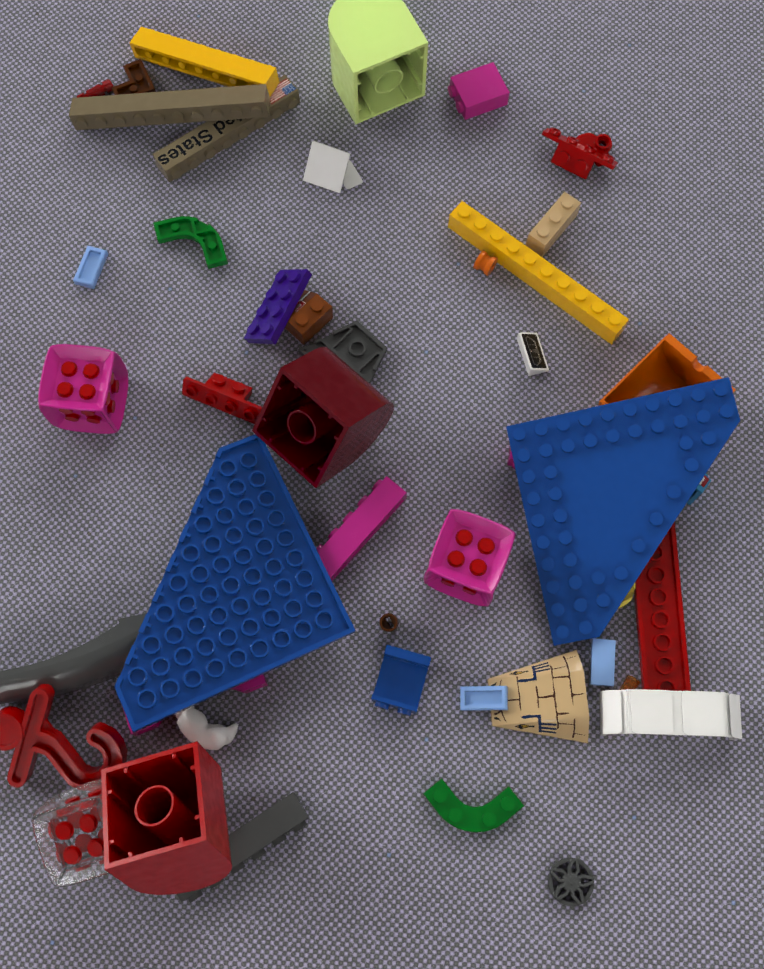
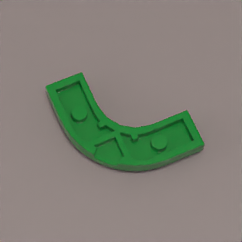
(193, 229)
(472, 818)

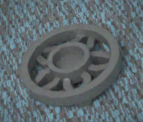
(571, 881)

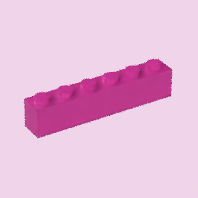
(360, 525)

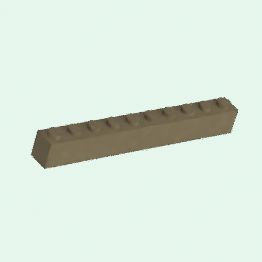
(170, 107)

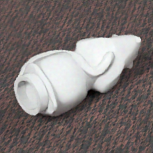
(196, 728)

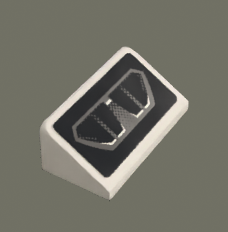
(532, 353)

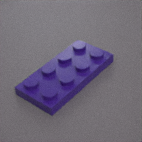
(277, 306)

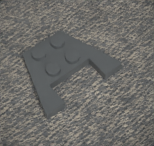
(355, 347)

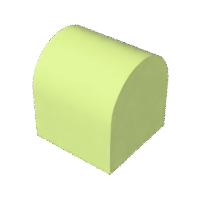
(376, 56)

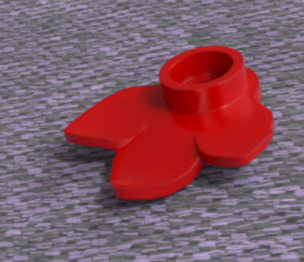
(593, 140)

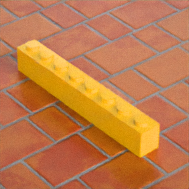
(201, 60)

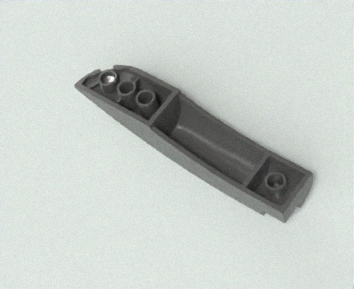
(76, 669)

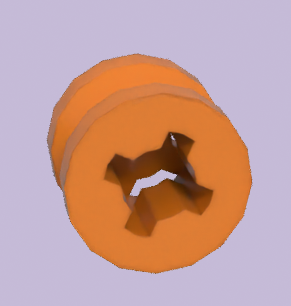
(485, 263)

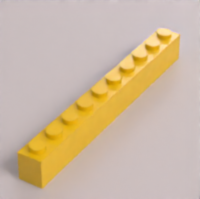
(538, 272)

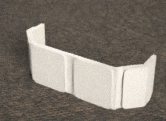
(670, 713)

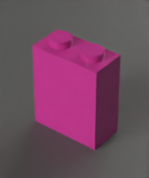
(478, 91)

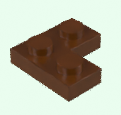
(138, 80)

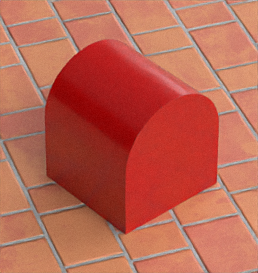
(166, 821)

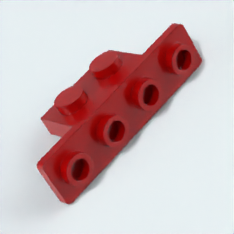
(574, 156)
(223, 395)

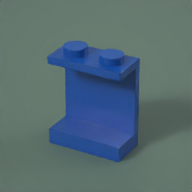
(401, 680)

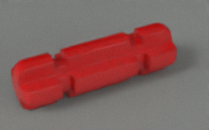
(98, 90)

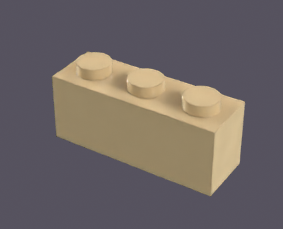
(553, 224)

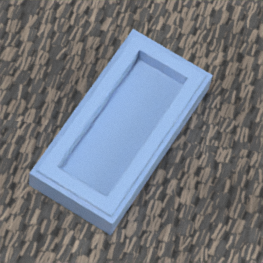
(90, 267)
(602, 662)
(483, 698)

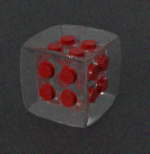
(71, 835)

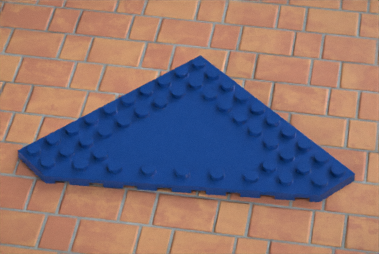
(608, 489)
(235, 594)

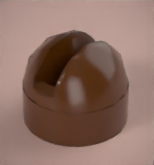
(384, 624)

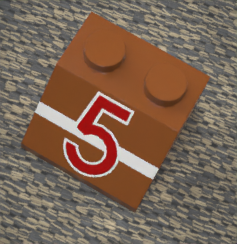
(309, 316)

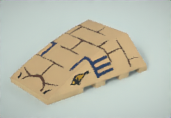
(546, 699)

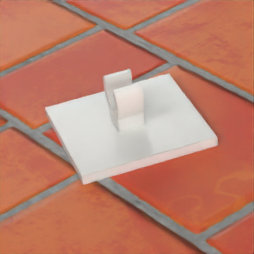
(326, 166)

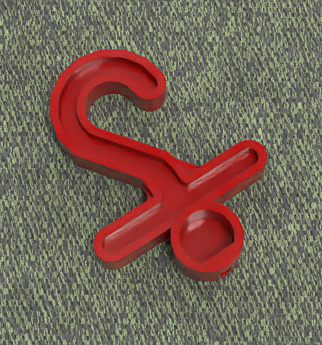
(34, 734)

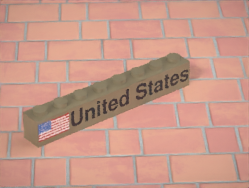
(216, 136)

